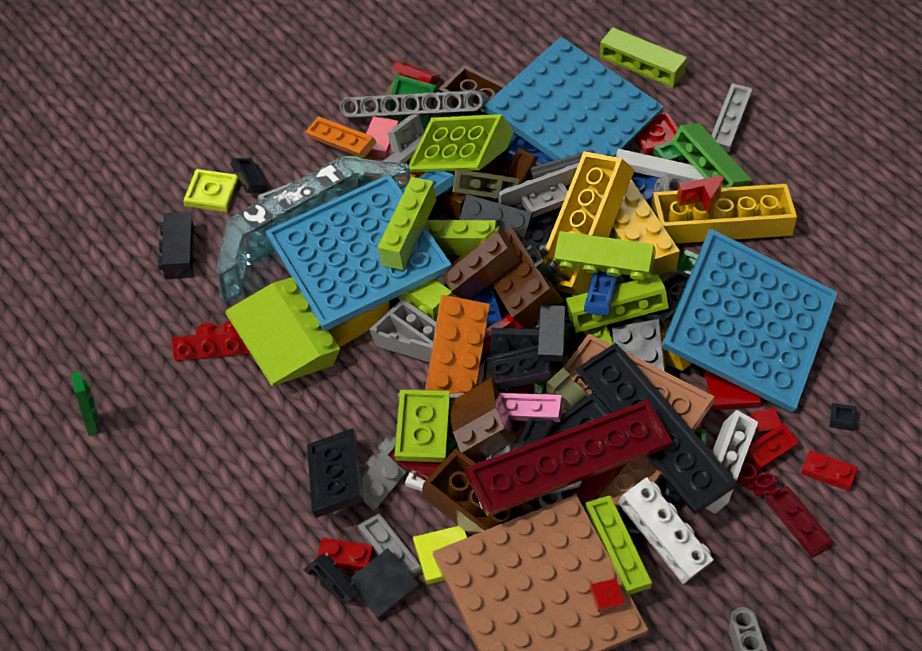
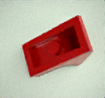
(702, 190)

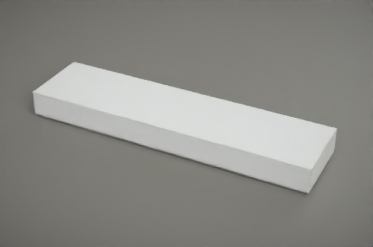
(658, 166)

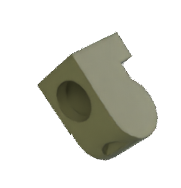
(564, 385)

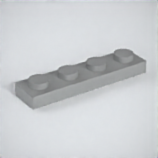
(731, 115)

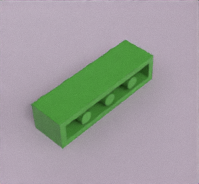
(709, 156)

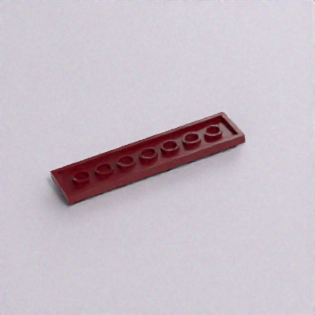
(567, 457)

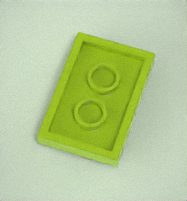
(422, 426)

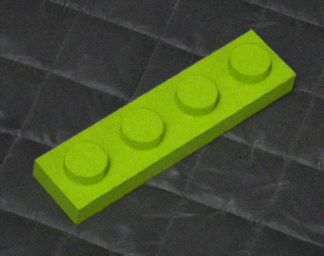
(618, 545)

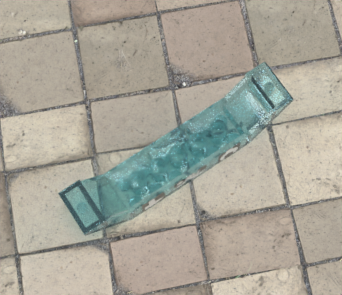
(245, 231)

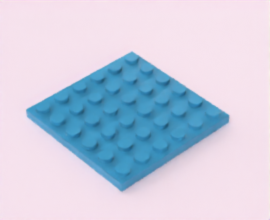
(573, 104)
(337, 256)
(750, 320)

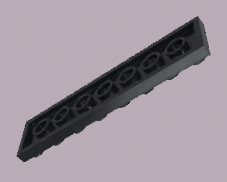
(685, 464)

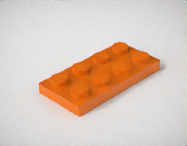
(457, 345)

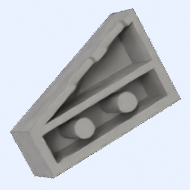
(405, 331)

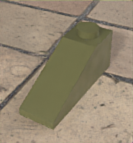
(481, 183)

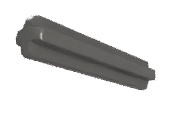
(541, 170)

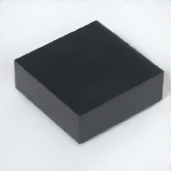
(843, 416)

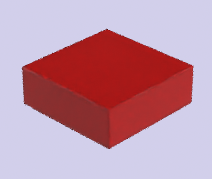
(766, 419)
(607, 595)

